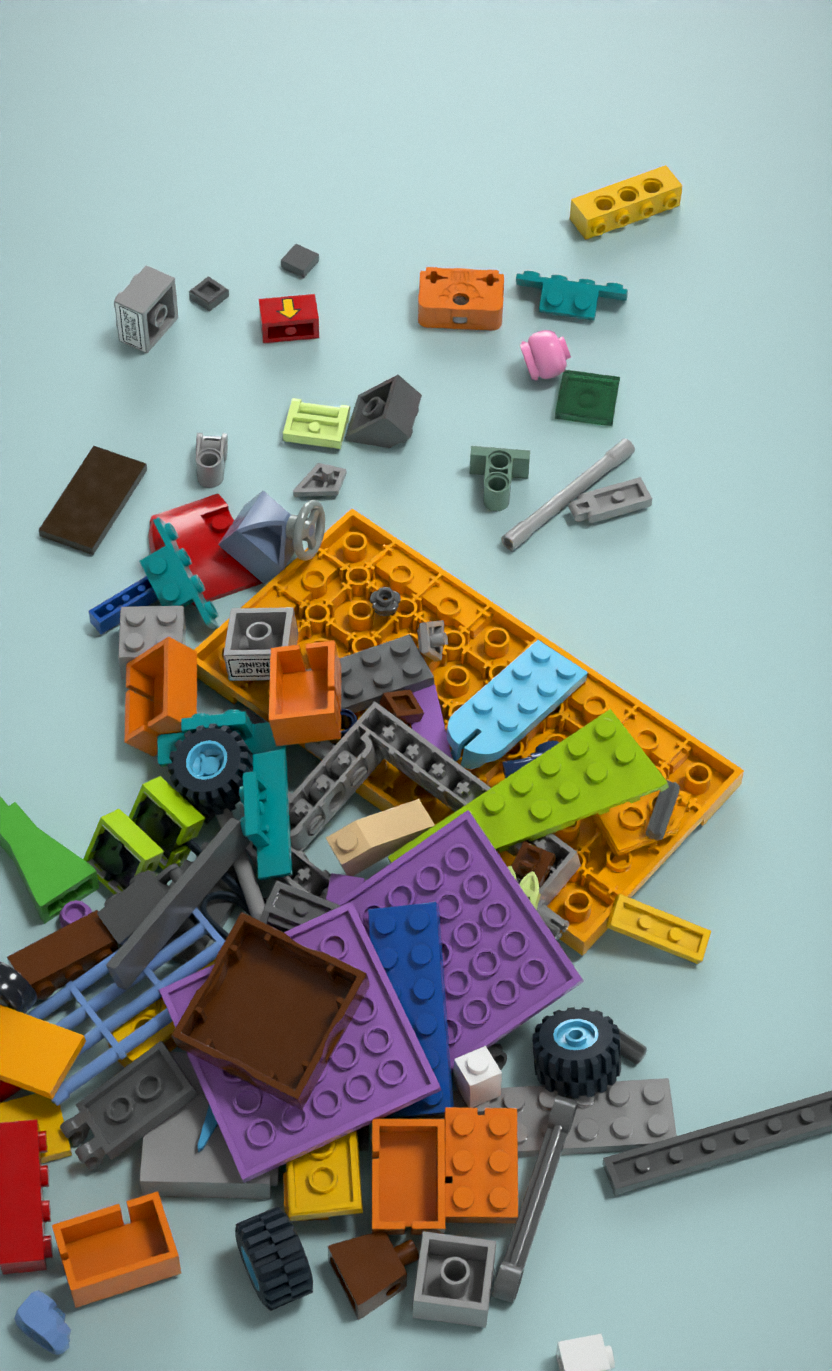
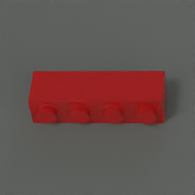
(21, 1198)

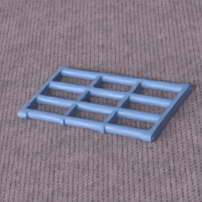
(104, 1029)

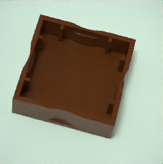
(271, 1011)

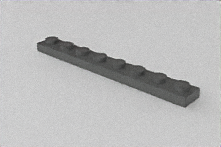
(719, 1143)

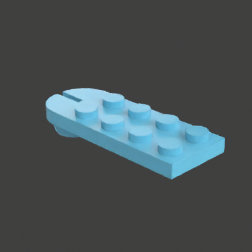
(512, 705)

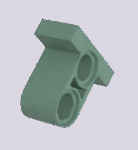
(498, 468)

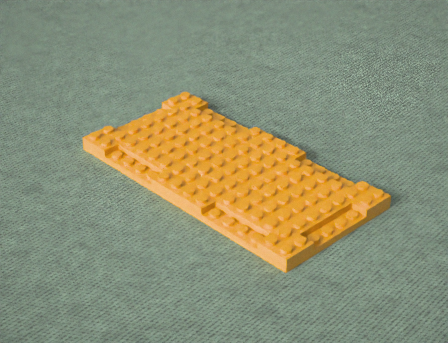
(483, 639)

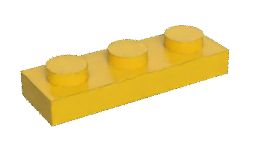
(658, 929)

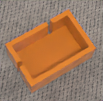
(169, 679)
(304, 702)
(482, 1165)
(408, 1176)
(113, 1258)

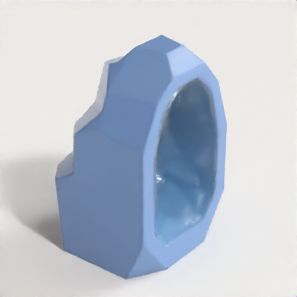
(44, 1323)

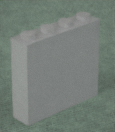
(176, 1167)

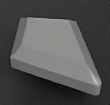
(321, 481)
(432, 639)

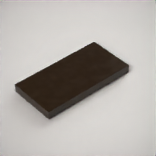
(93, 500)

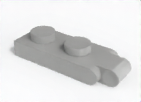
(611, 501)

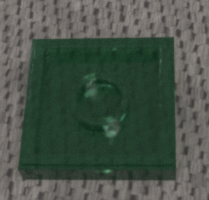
(587, 397)

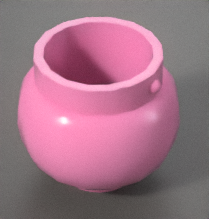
(545, 355)

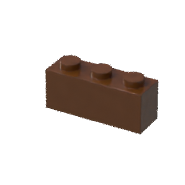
(64, 954)

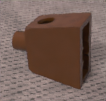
(371, 1269)

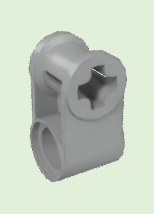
(210, 459)

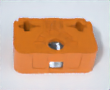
(460, 298)

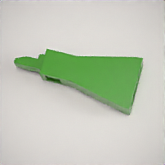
(46, 867)

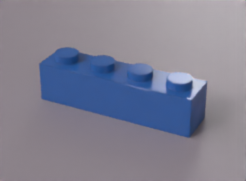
(107, 613)

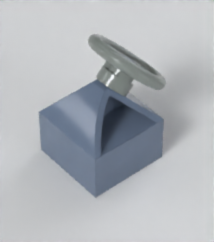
(268, 535)

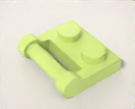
(316, 424)

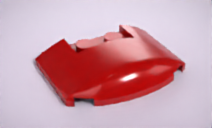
(200, 530)

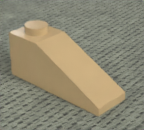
(378, 836)

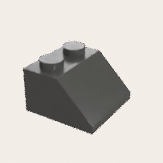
(384, 414)

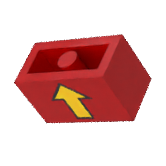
(289, 318)

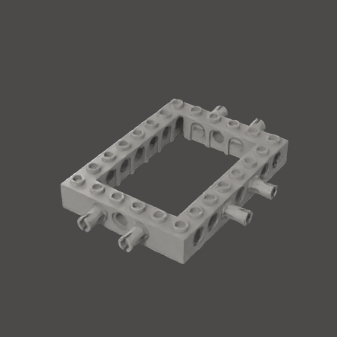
(350, 762)

